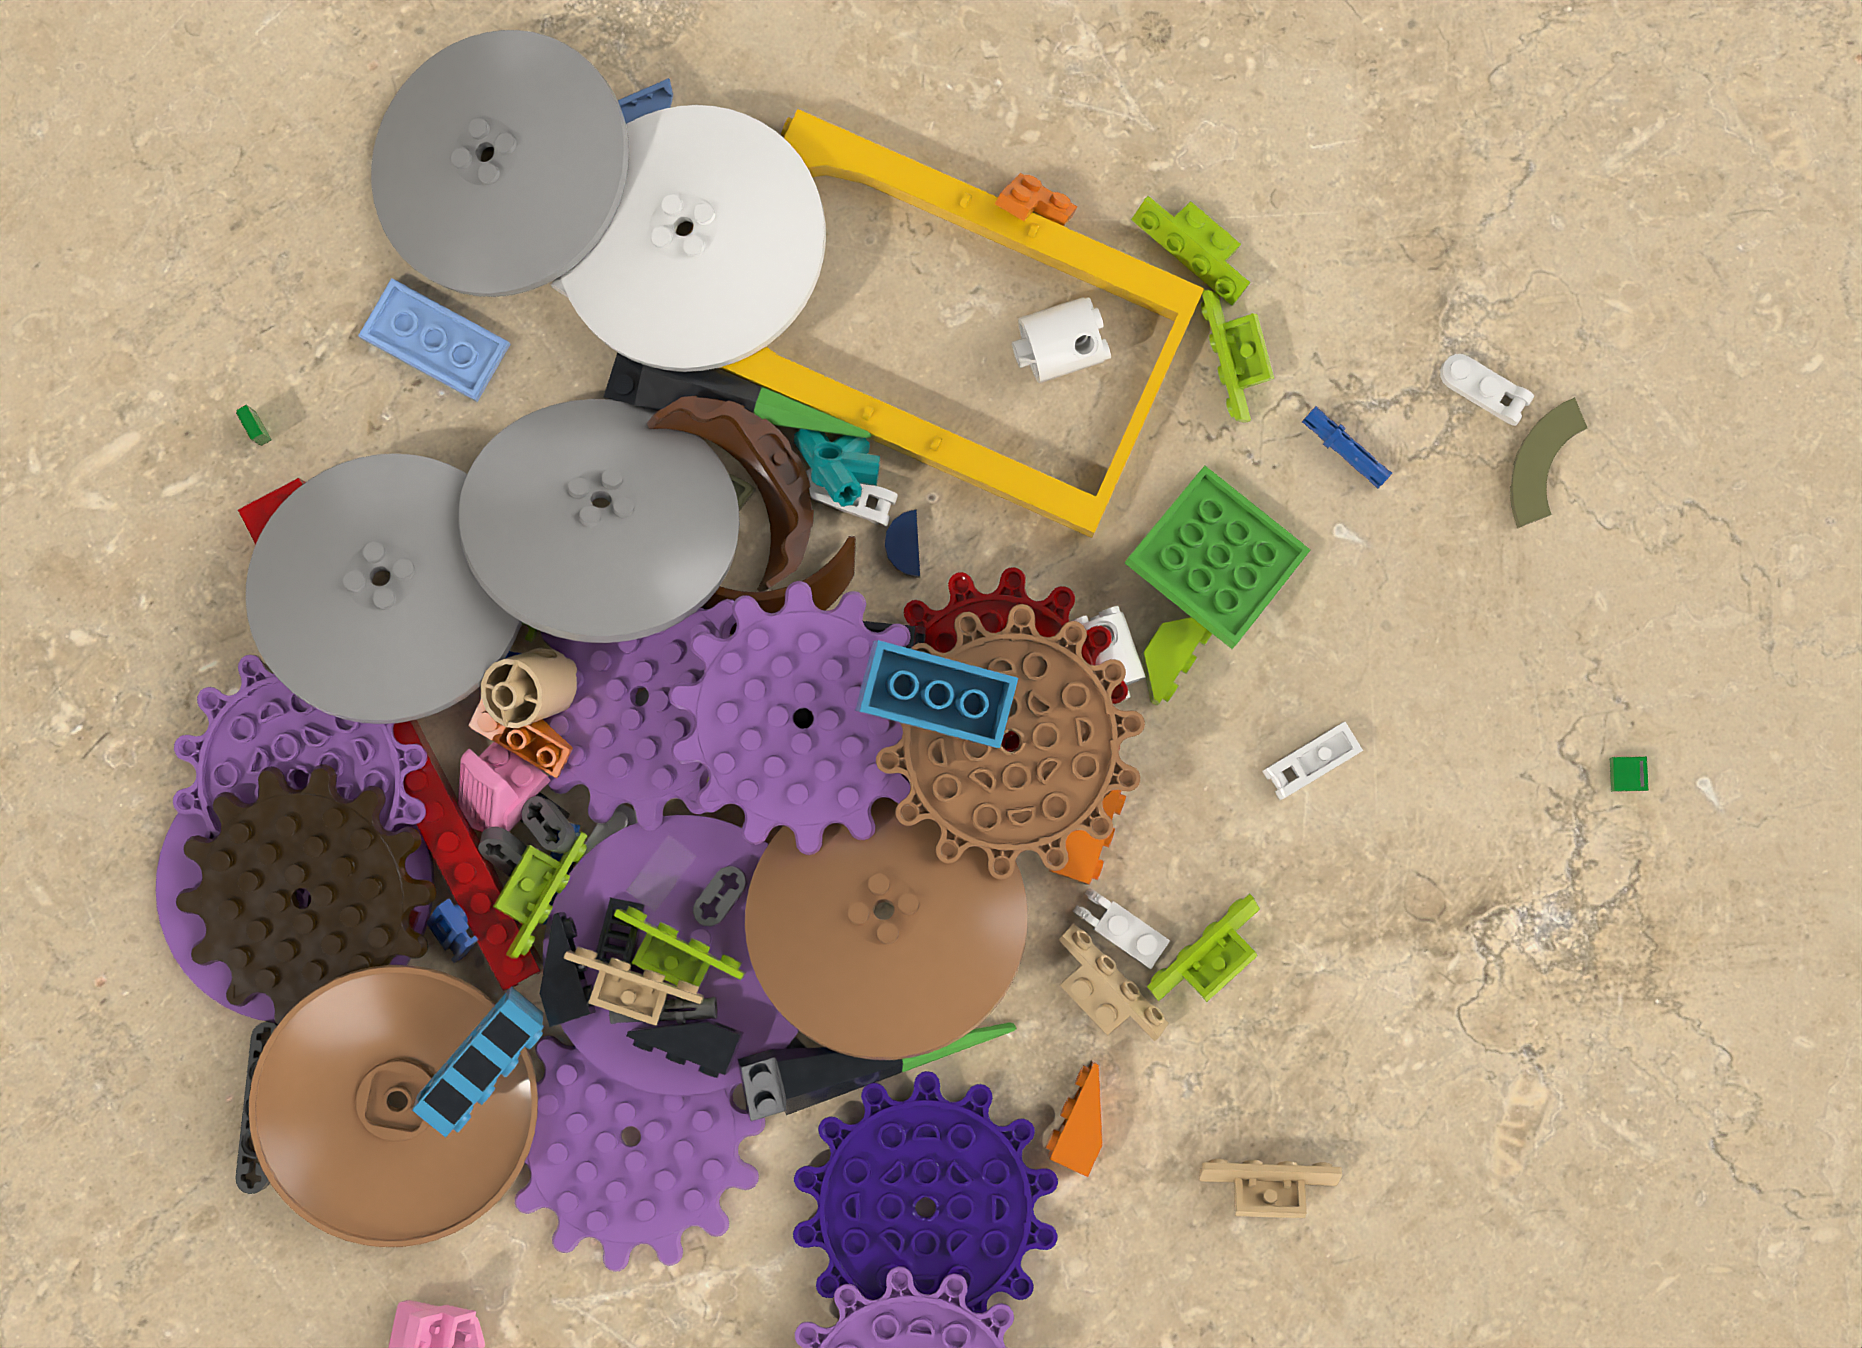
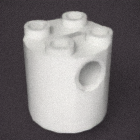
(1061, 340)
(1122, 644)

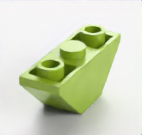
(1170, 653)

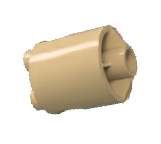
(529, 687)

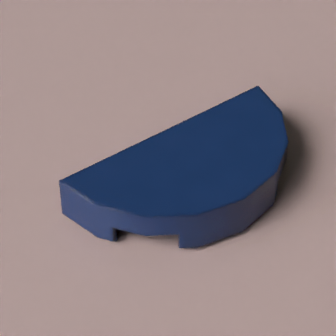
(903, 545)

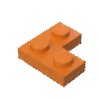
(1028, 195)

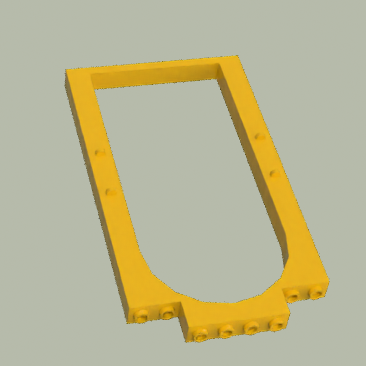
(847, 156)

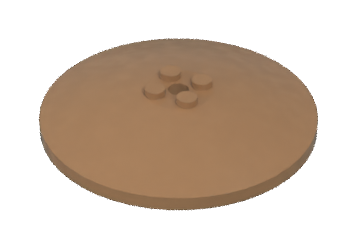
(891, 982)
(339, 1144)

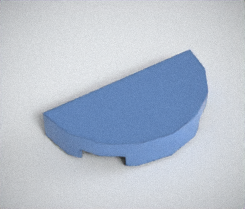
(647, 101)

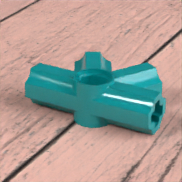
(839, 464)

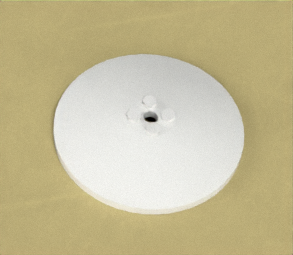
(738, 272)

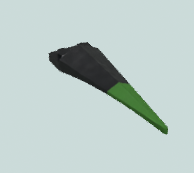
(658, 388)
(807, 1076)

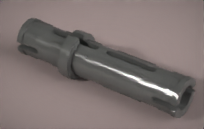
(706, 1010)

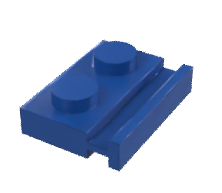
(450, 927)

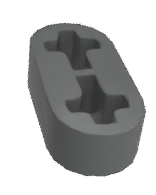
(553, 820)
(501, 849)
(712, 891)

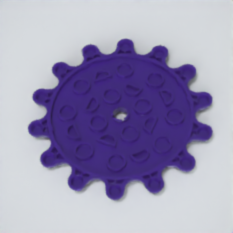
(934, 1152)

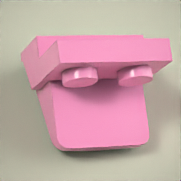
(496, 787)
(435, 1327)

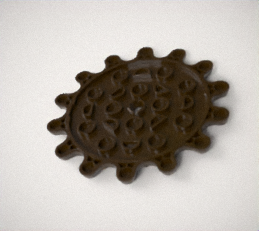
(309, 843)

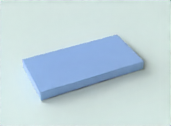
(434, 340)

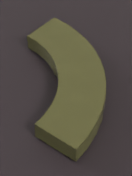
(1534, 460)

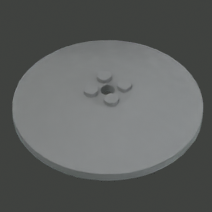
(542, 193)
(587, 567)
(364, 646)

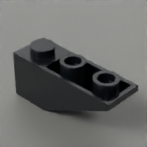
(563, 982)
(700, 1042)

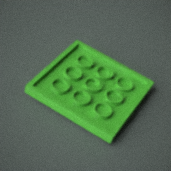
(1217, 557)

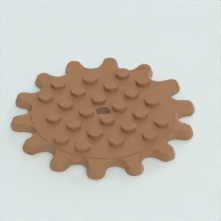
(1052, 778)

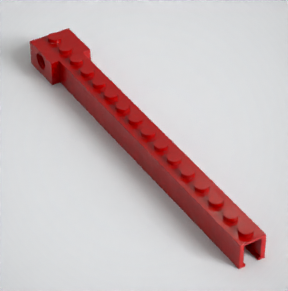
(444, 825)

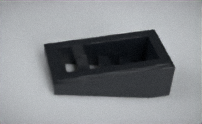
(607, 932)

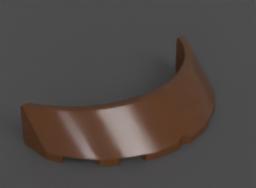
(768, 461)
(825, 585)

